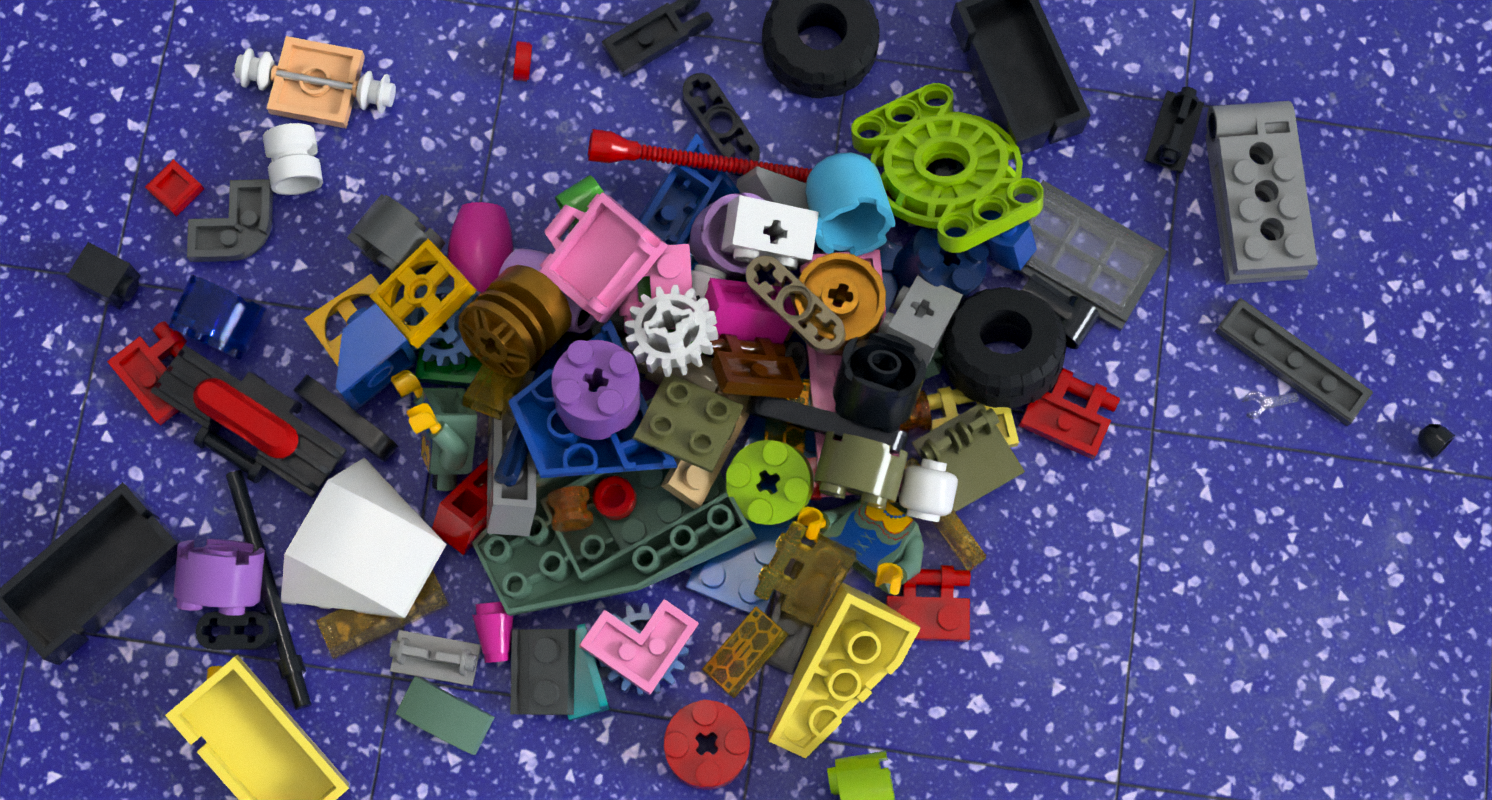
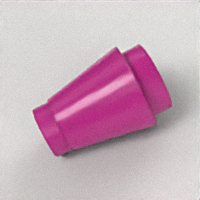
(493, 631)

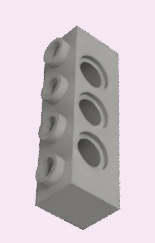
(509, 508)

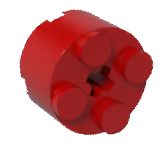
(681, 745)

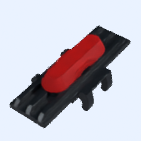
(255, 414)

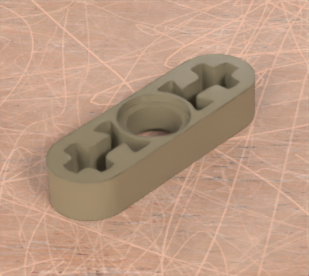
(781, 275)

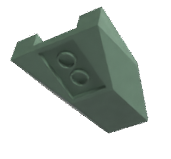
(610, 555)

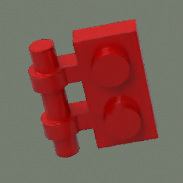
(143, 366)
(1067, 422)
(938, 617)

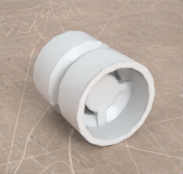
(293, 161)

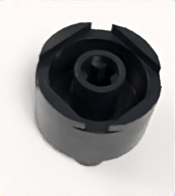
(878, 381)

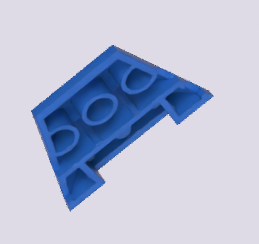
(682, 197)
(561, 452)

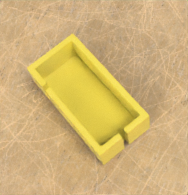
(254, 740)

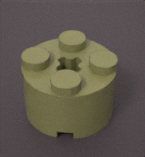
(861, 469)

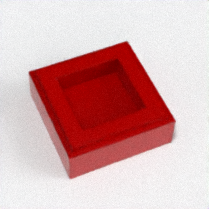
(174, 188)

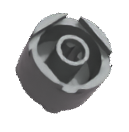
(391, 234)

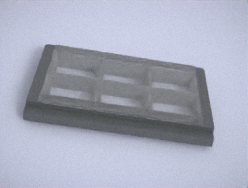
(1090, 256)

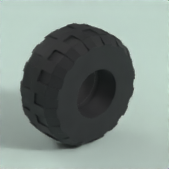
(813, 70)
(998, 377)

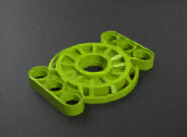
(953, 200)

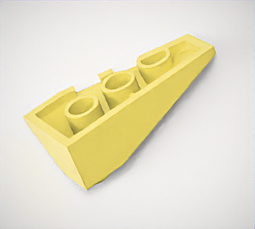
(840, 665)

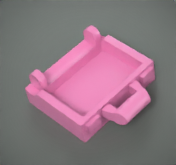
(600, 255)

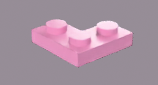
(641, 656)

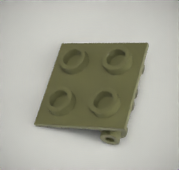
(689, 422)
(973, 453)

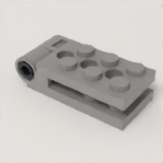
(1271, 138)

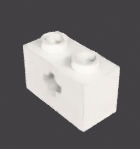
(791, 226)

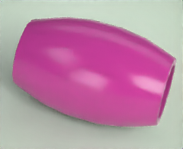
(480, 242)

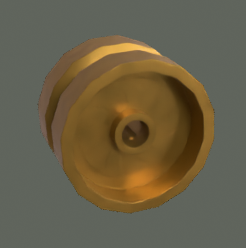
(849, 282)

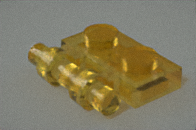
(816, 580)

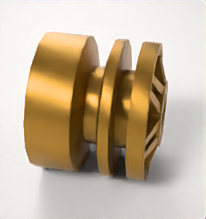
(515, 321)

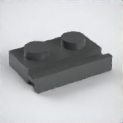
(542, 671)

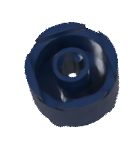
(926, 258)

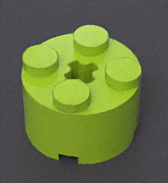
(746, 476)
(861, 778)

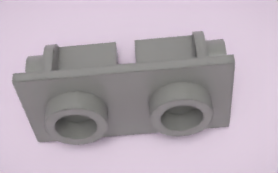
(434, 658)

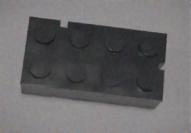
(1020, 70)
(89, 574)

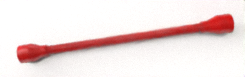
(611, 148)

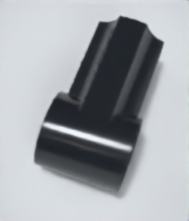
(1075, 312)

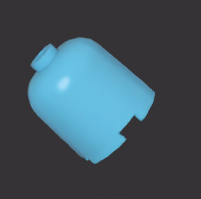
(849, 203)

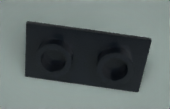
(1175, 129)

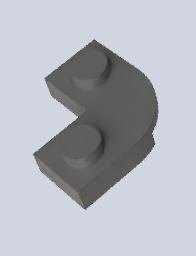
(239, 234)

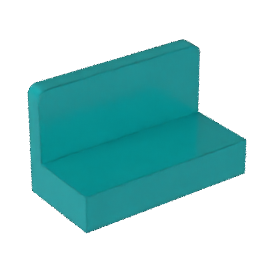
(588, 685)

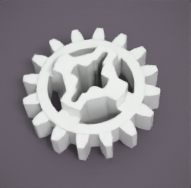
(650, 324)

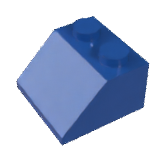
(370, 355)

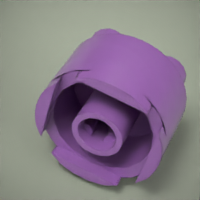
(593, 366)
(218, 576)

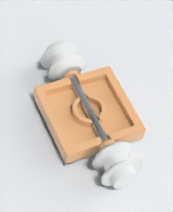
(315, 81)

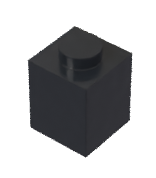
(104, 276)

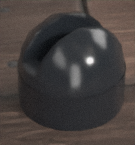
(1434, 439)

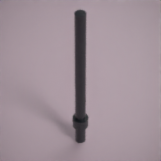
(290, 664)

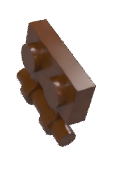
(755, 368)

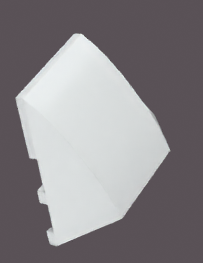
(360, 548)

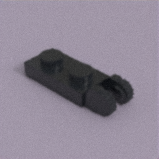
(654, 35)

